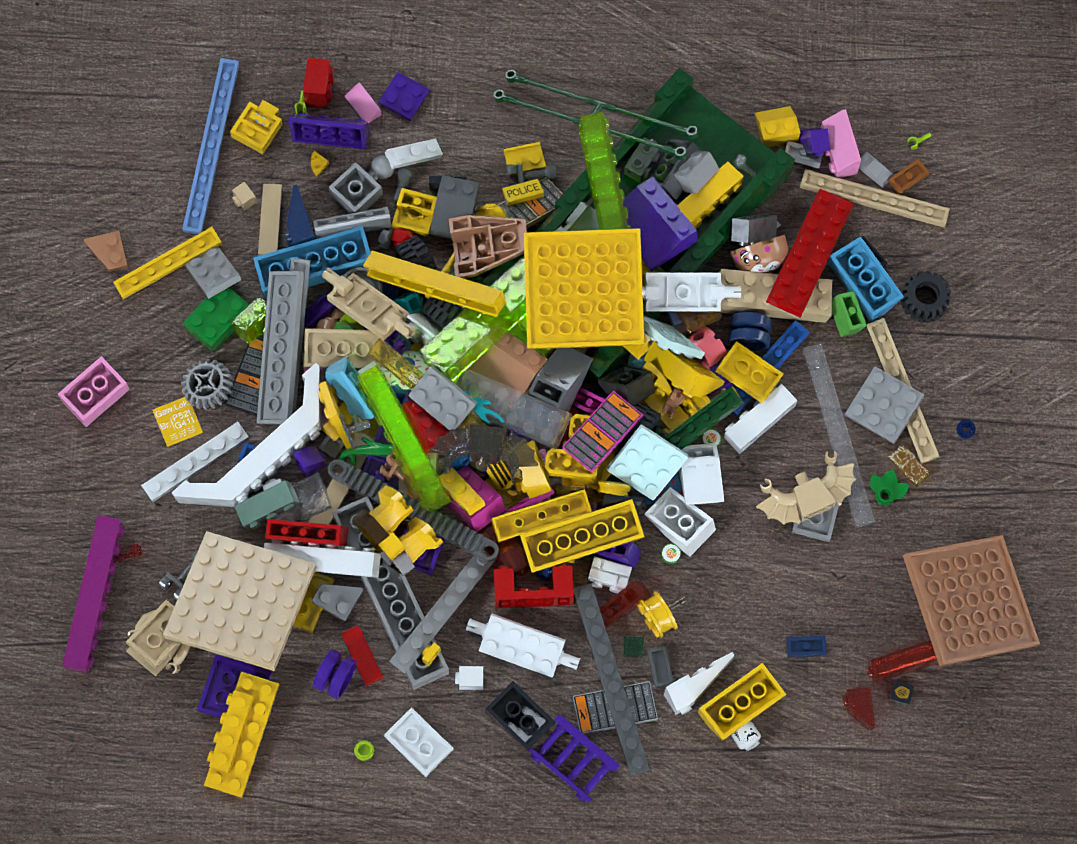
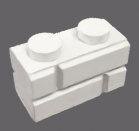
(609, 574)

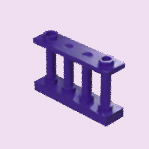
(592, 752)

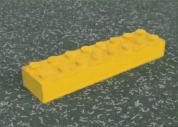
(541, 515)

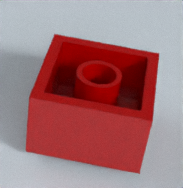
(318, 83)

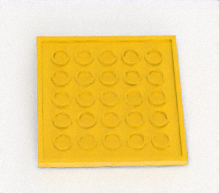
(583, 288)

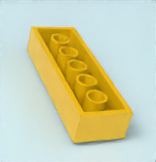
(582, 536)

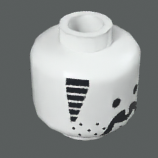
(747, 736)

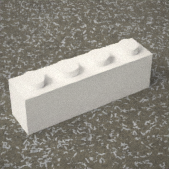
(759, 419)

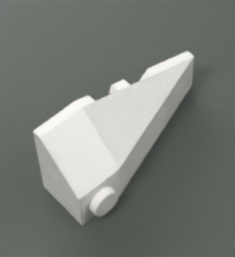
(688, 690)

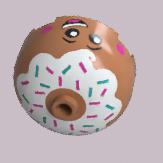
(762, 256)

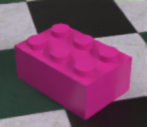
(493, 502)

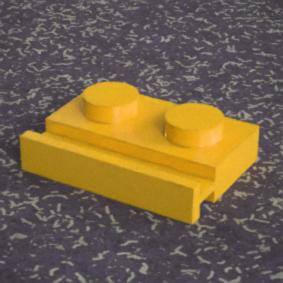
(528, 155)

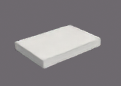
(418, 742)

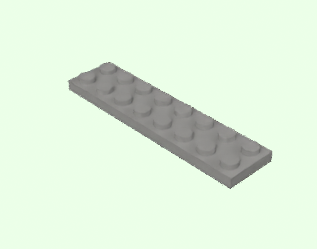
(280, 347)

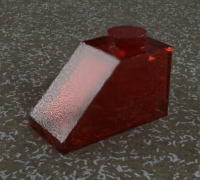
(860, 706)

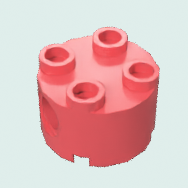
(713, 348)

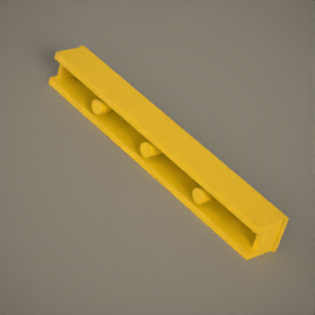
(435, 283)

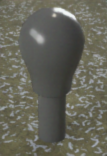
(404, 177)

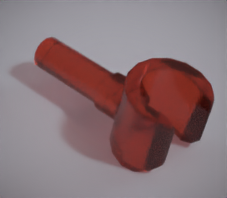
(135, 551)

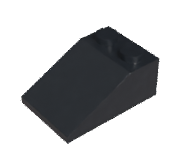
(519, 716)

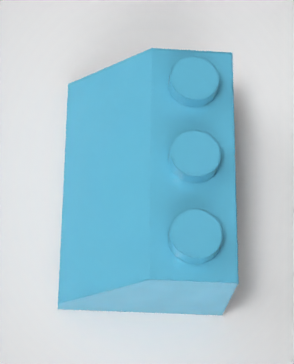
(344, 379)

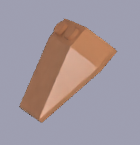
(485, 242)

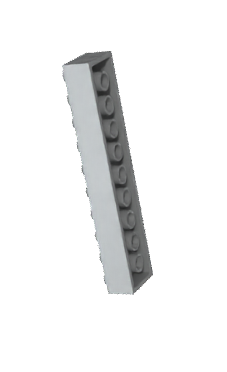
(391, 599)

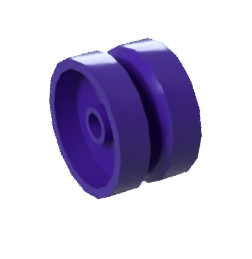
(334, 674)

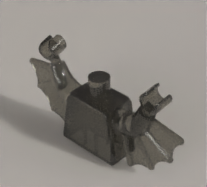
(485, 447)

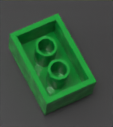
(213, 318)

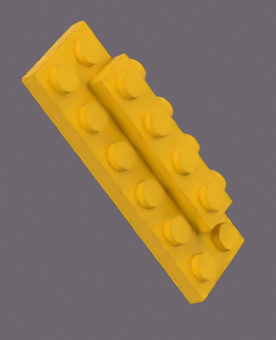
(240, 734)

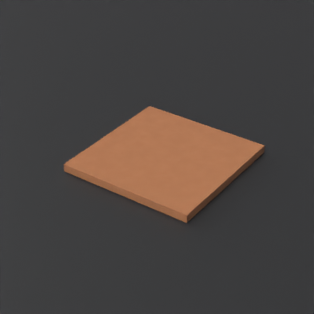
(971, 600)

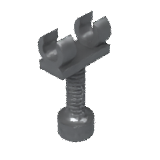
(166, 580)

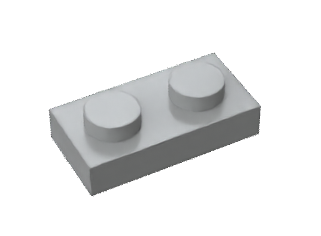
(798, 153)

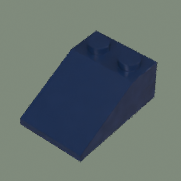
(298, 223)

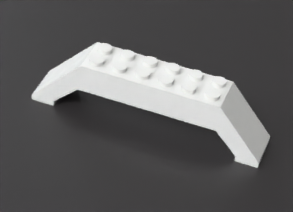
(266, 457)

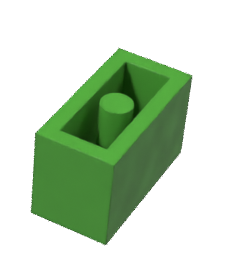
(847, 314)

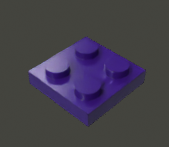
(404, 96)

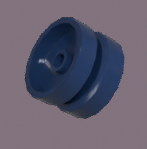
(750, 330)

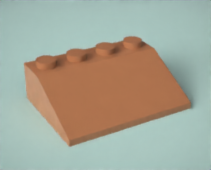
(510, 363)

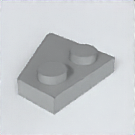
(337, 599)

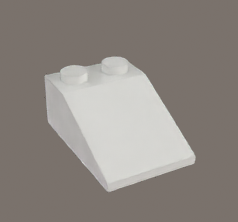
(681, 523)

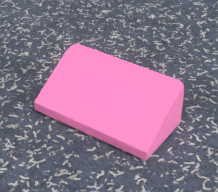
(363, 103)

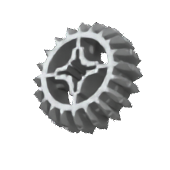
(213, 372)

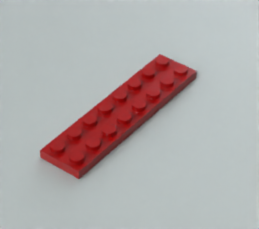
(809, 253)

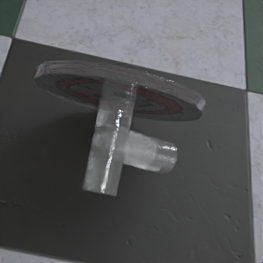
(358, 426)

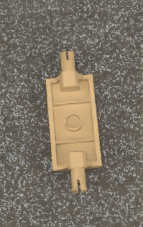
(367, 305)

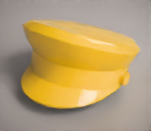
(612, 488)

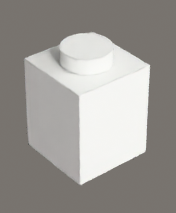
(469, 678)

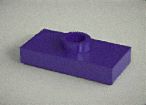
(318, 311)

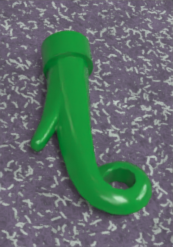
(371, 449)

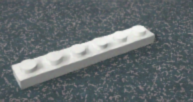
(195, 461)

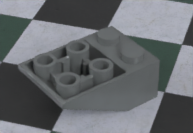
(561, 377)

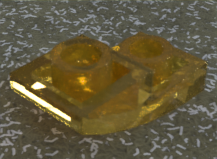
(909, 466)

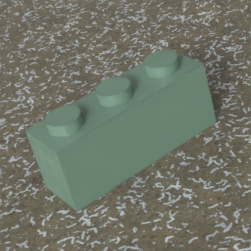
(267, 505)

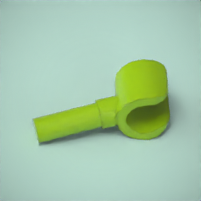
(300, 106)
(918, 140)

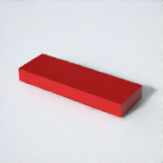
(362, 654)

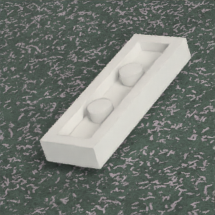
(413, 153)

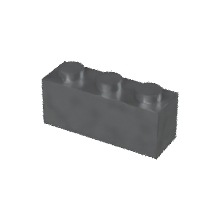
(753, 228)

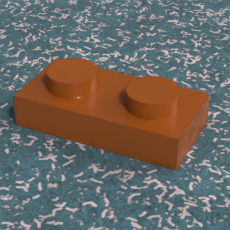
(908, 177)

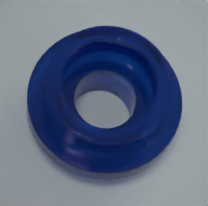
(966, 423)

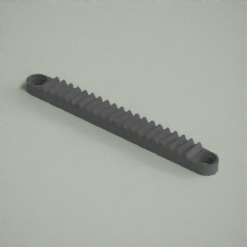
(441, 524)

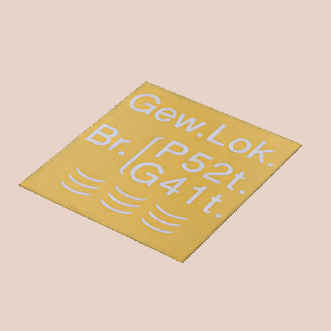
(177, 421)

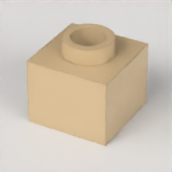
(243, 196)

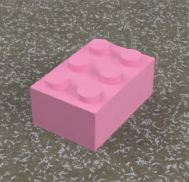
(93, 391)

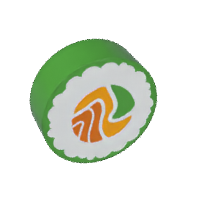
(711, 436)
(671, 553)

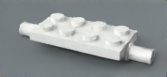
(685, 291)
(522, 645)

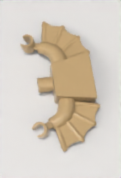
(810, 496)

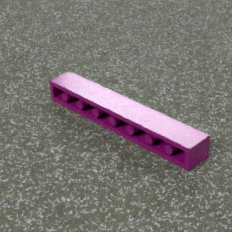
(93, 593)

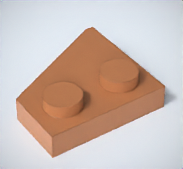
(108, 250)

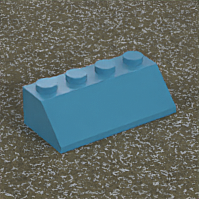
(863, 274)

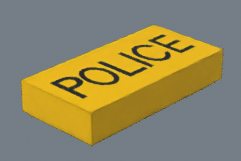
(523, 192)

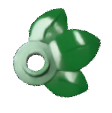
(888, 485)

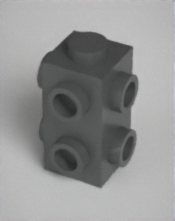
(641, 161)

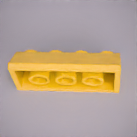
(683, 371)
(741, 702)

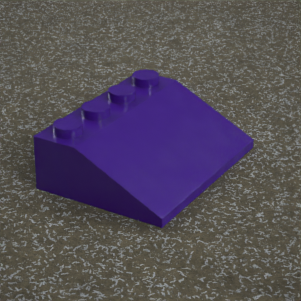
(329, 131)
(661, 224)

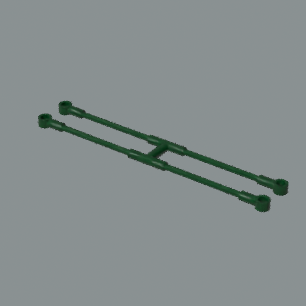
(599, 105)

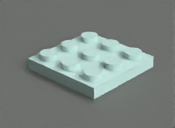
(671, 338)
(647, 462)

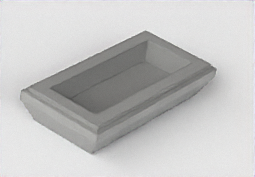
(875, 170)

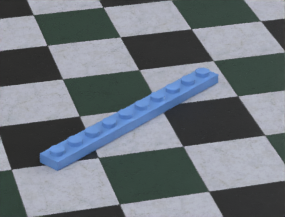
(210, 146)

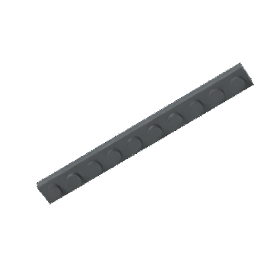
(611, 680)

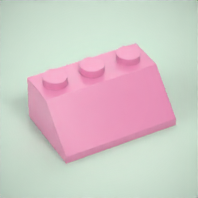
(843, 149)

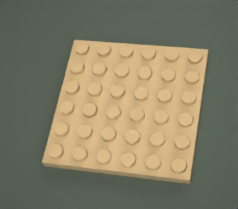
(240, 600)

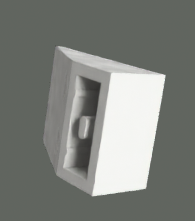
(424, 327)
(701, 475)

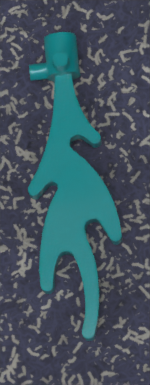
(481, 411)

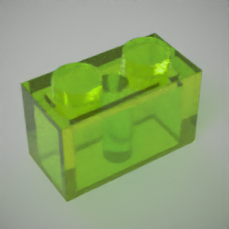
(251, 321)

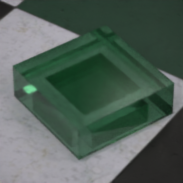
(633, 646)

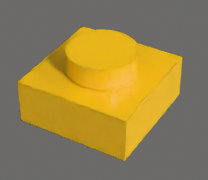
(430, 653)

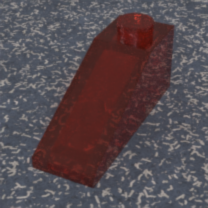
(624, 602)

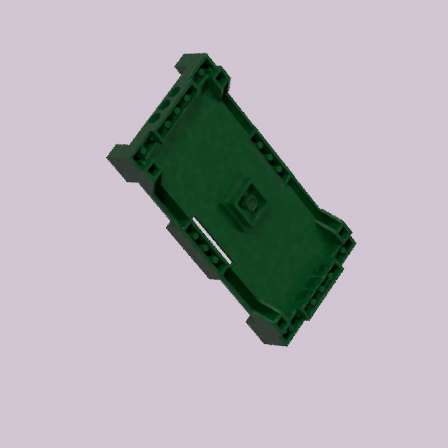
(718, 134)

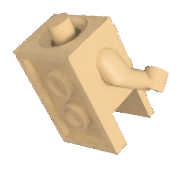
(149, 645)

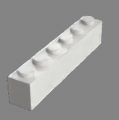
(331, 558)

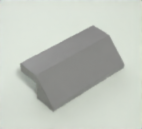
(370, 220)

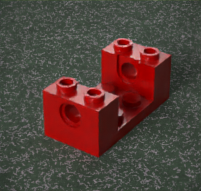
(508, 598)

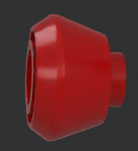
(400, 235)

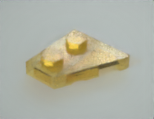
(562, 490)

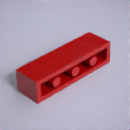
(307, 532)

